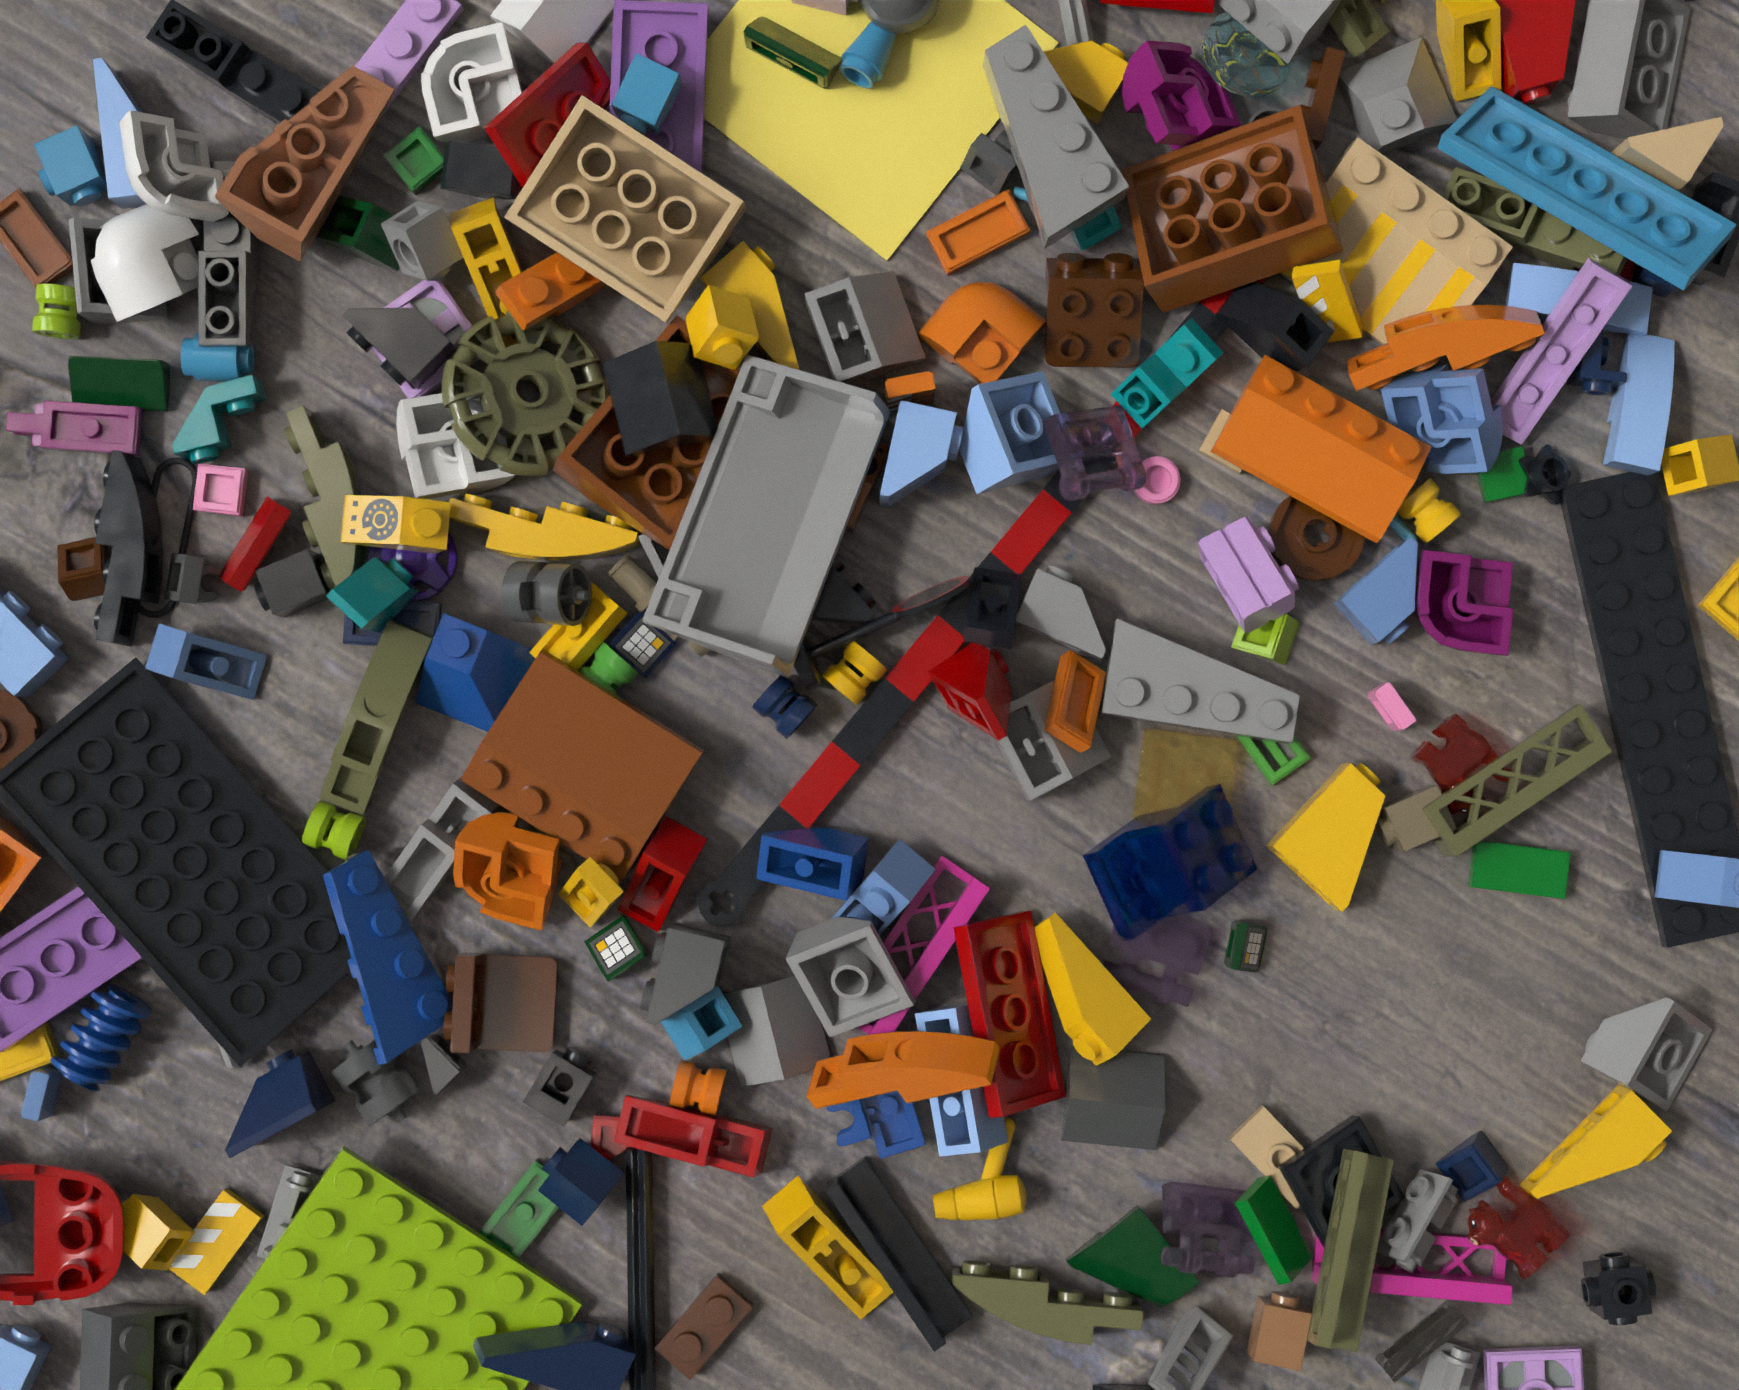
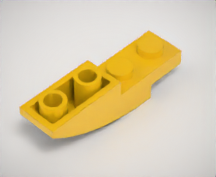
(560, 537)

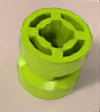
(56, 312)
(334, 830)

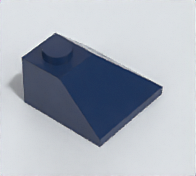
(280, 1099)

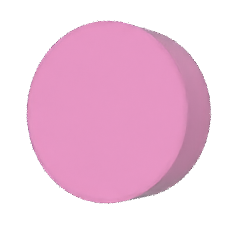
(1161, 481)

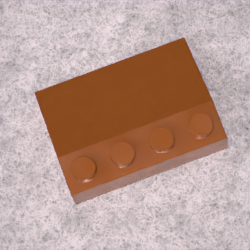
(1230, 210)
(646, 488)
(582, 764)

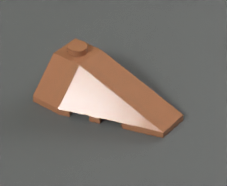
(298, 171)

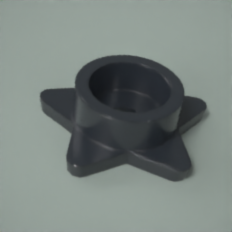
(1556, 472)

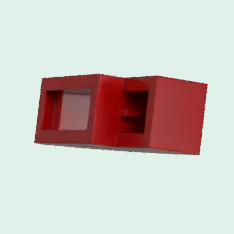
(693, 1136)

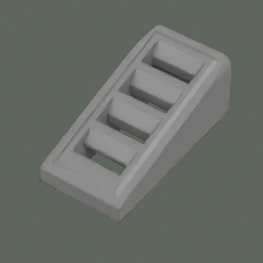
(1209, 1333)

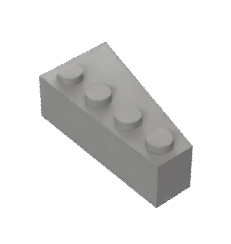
(1051, 141)
(1182, 688)

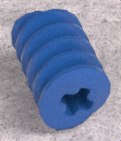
(102, 1037)

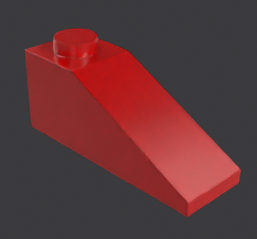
(976, 688)

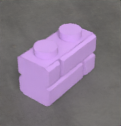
(1248, 574)

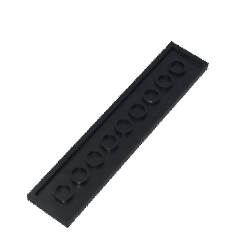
(1652, 688)

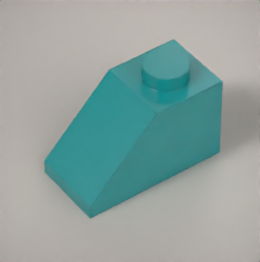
(374, 593)

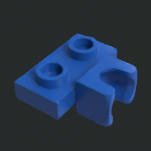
(885, 1118)

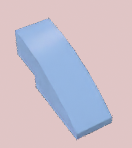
(1542, 287)
(1641, 405)

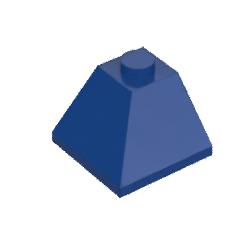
(471, 672)

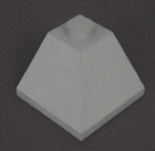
(1396, 97)
(847, 974)
(1648, 1049)

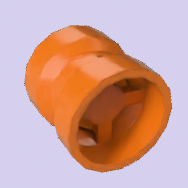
(693, 1087)

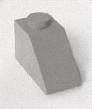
(1060, 613)

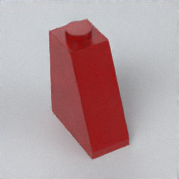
(1534, 46)

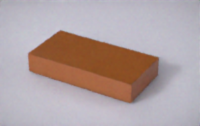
(32, 241)

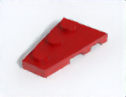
(536, 116)

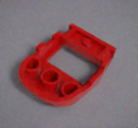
(75, 1233)

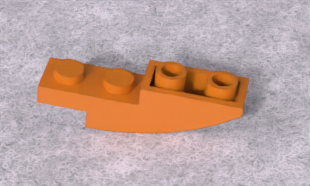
(547, 290)
(1462, 333)
(911, 1062)

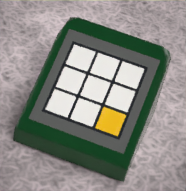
(1245, 946)
(616, 948)

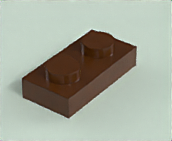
(1322, 79)
(703, 1326)

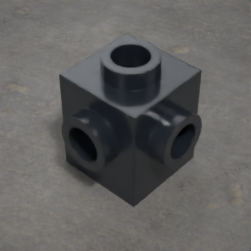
(1604, 1281)

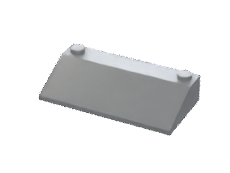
(767, 514)

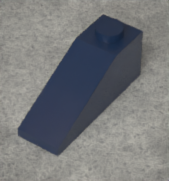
(561, 1355)

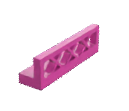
(940, 942)
(1438, 1283)

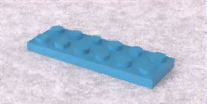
(1587, 187)

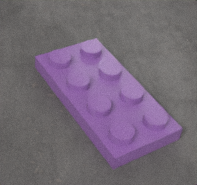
(675, 38)
(56, 964)

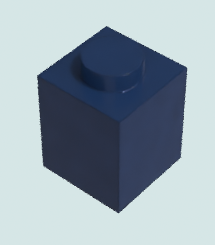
(579, 1180)

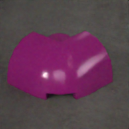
(1176, 95)
(1465, 602)

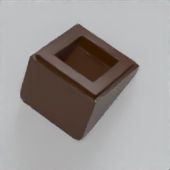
(82, 568)

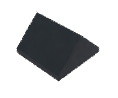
(660, 398)

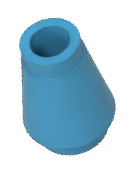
(867, 56)

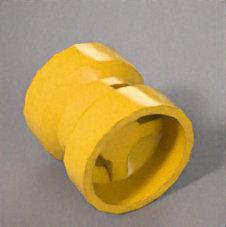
(1430, 513)
(846, 680)

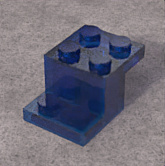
(1170, 862)

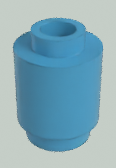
(215, 362)

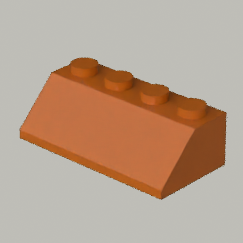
(1321, 449)

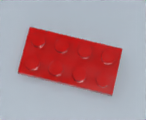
(1012, 1009)

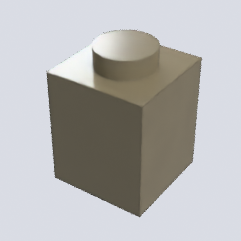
(1405, 822)

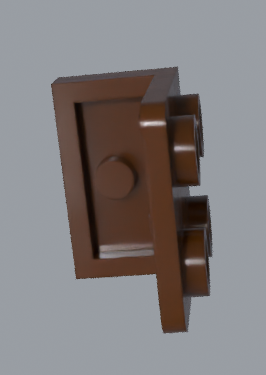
(1093, 310)
(501, 1002)

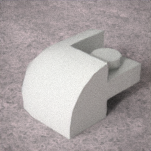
(469, 82)
(170, 167)
(144, 260)
(436, 456)

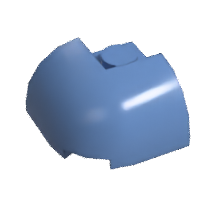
(1450, 415)

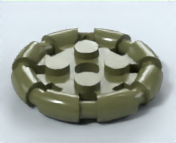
(501, 404)

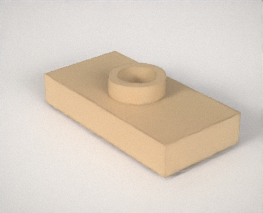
(1267, 1146)

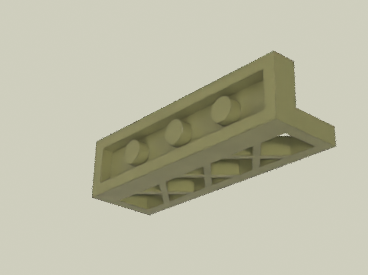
(1518, 796)
(1350, 1251)

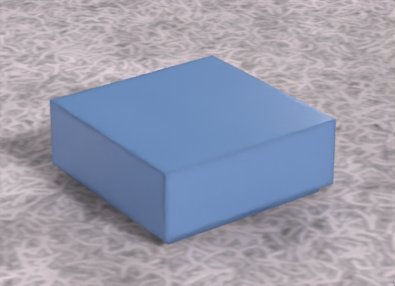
(41, 1093)

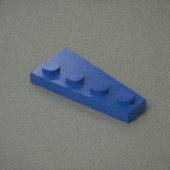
(393, 971)

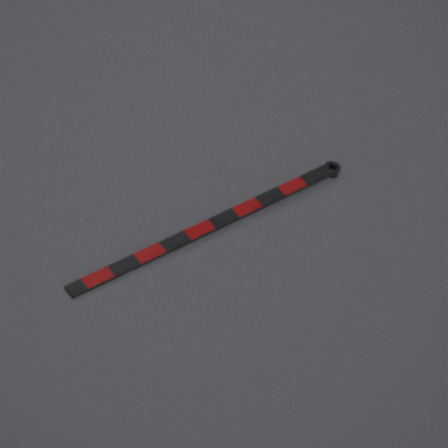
(911, 674)

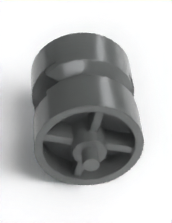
(546, 593)
(378, 1088)

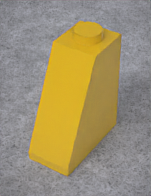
(1332, 834)

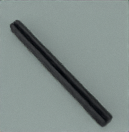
(640, 1268)

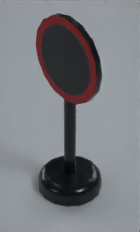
(805, 661)

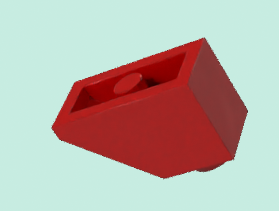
(662, 874)

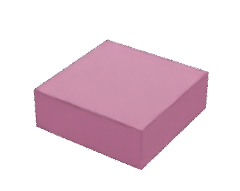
(220, 490)
(1391, 707)

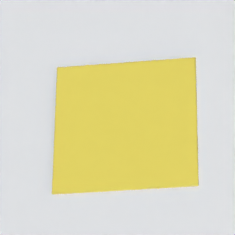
(856, 151)

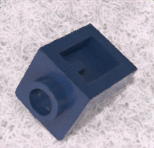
(1589, 374)

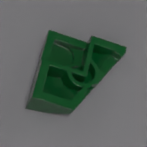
(1131, 1260)

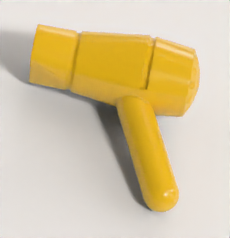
(989, 1197)

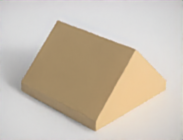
(1671, 153)

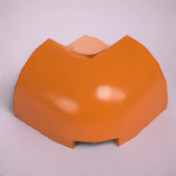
(982, 329)
(507, 869)

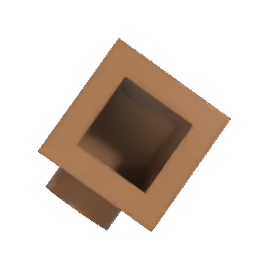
(1279, 1331)

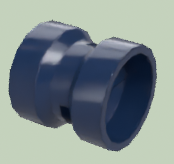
(776, 698)

